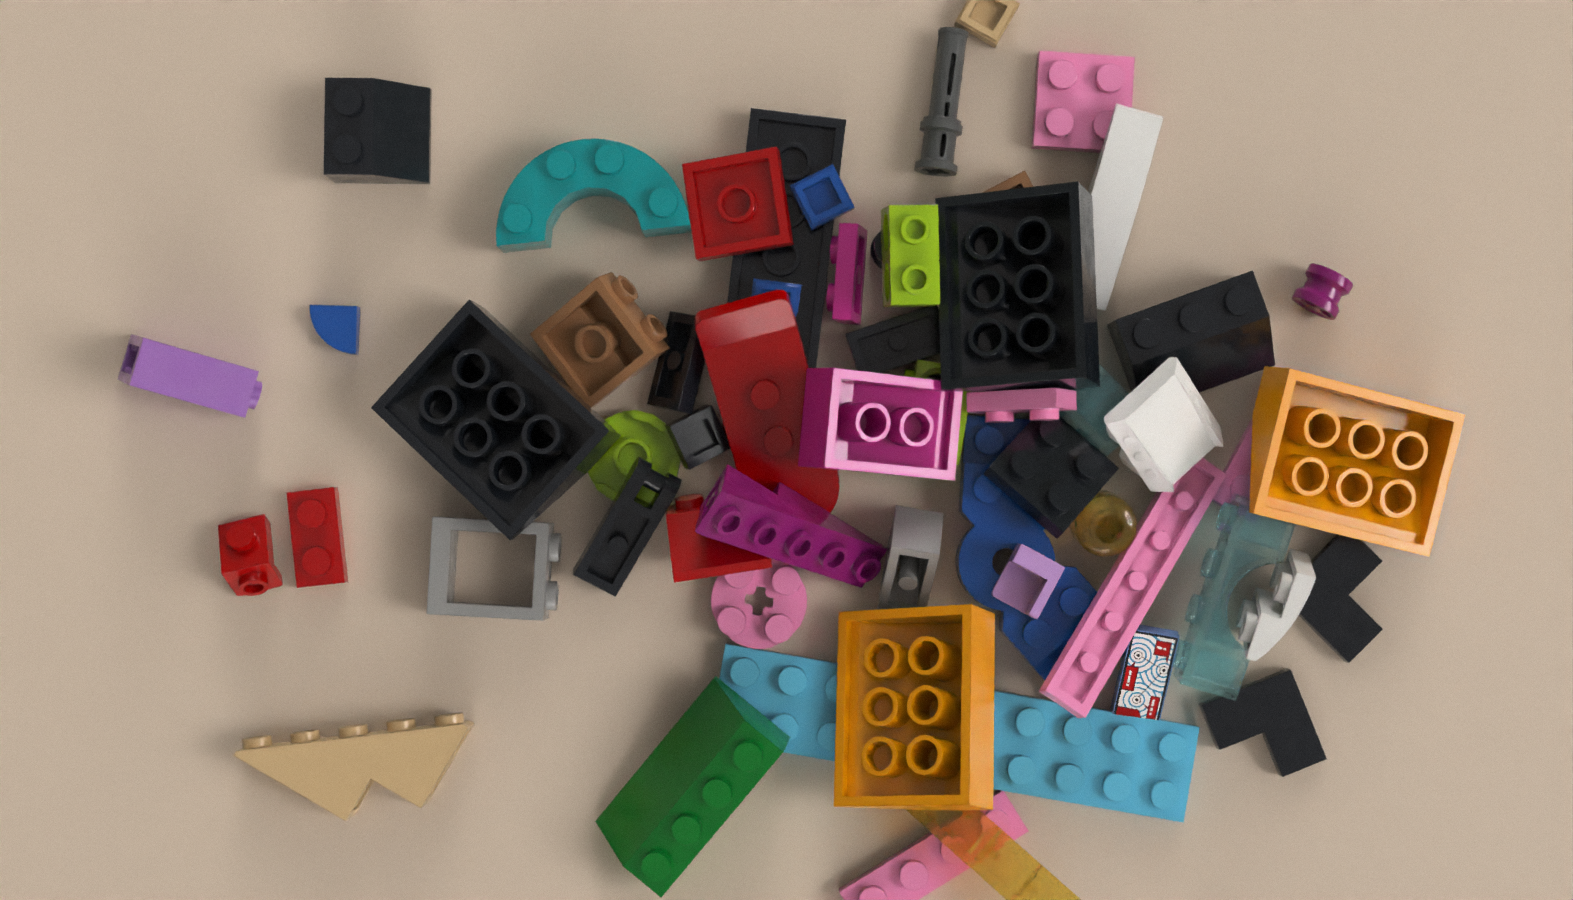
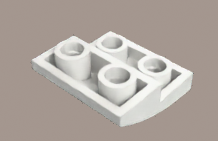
(1270, 613)

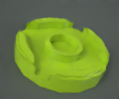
(642, 437)

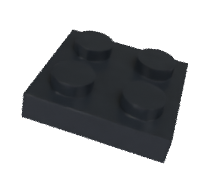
(1051, 473)

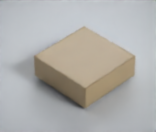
(987, 18)

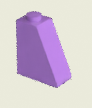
(189, 376)

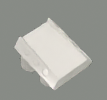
(1163, 427)

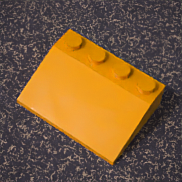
(1350, 459)
(915, 708)

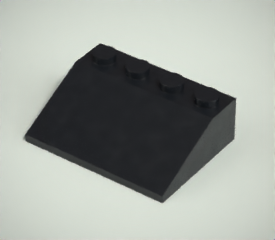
(1018, 290)
(495, 420)

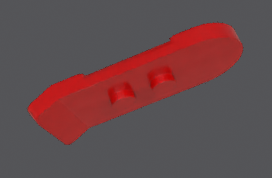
(760, 391)

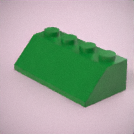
(690, 785)

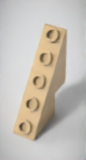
(342, 768)

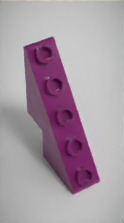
(787, 529)

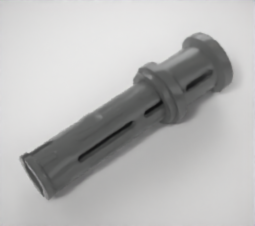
(941, 124)

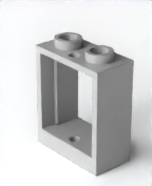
(443, 571)

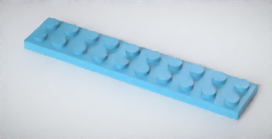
(1037, 744)

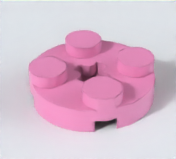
(776, 622)

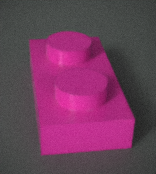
(849, 254)

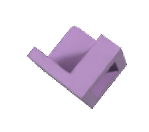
(1027, 581)

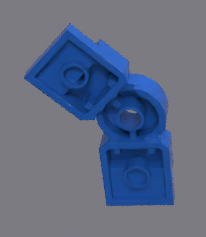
(1003, 524)

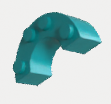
(582, 171)

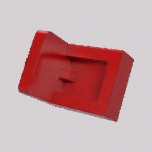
(248, 556)

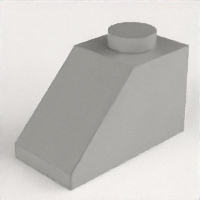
(910, 558)

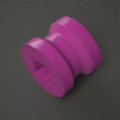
(1322, 291)

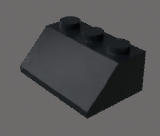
(1211, 331)

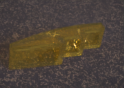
(993, 855)

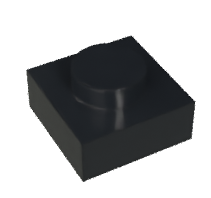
(698, 436)

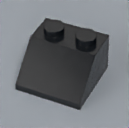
(377, 131)

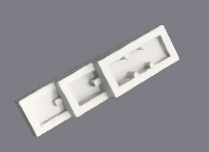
(1118, 189)

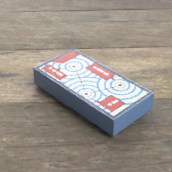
(1145, 673)

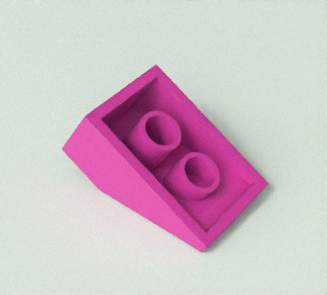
(879, 424)

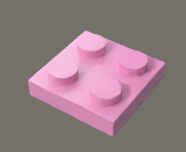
(1078, 98)

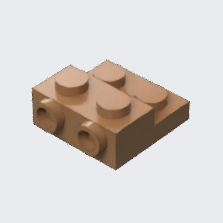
(601, 338)

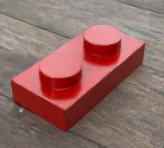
(317, 537)

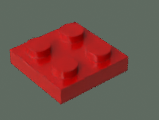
(737, 204)

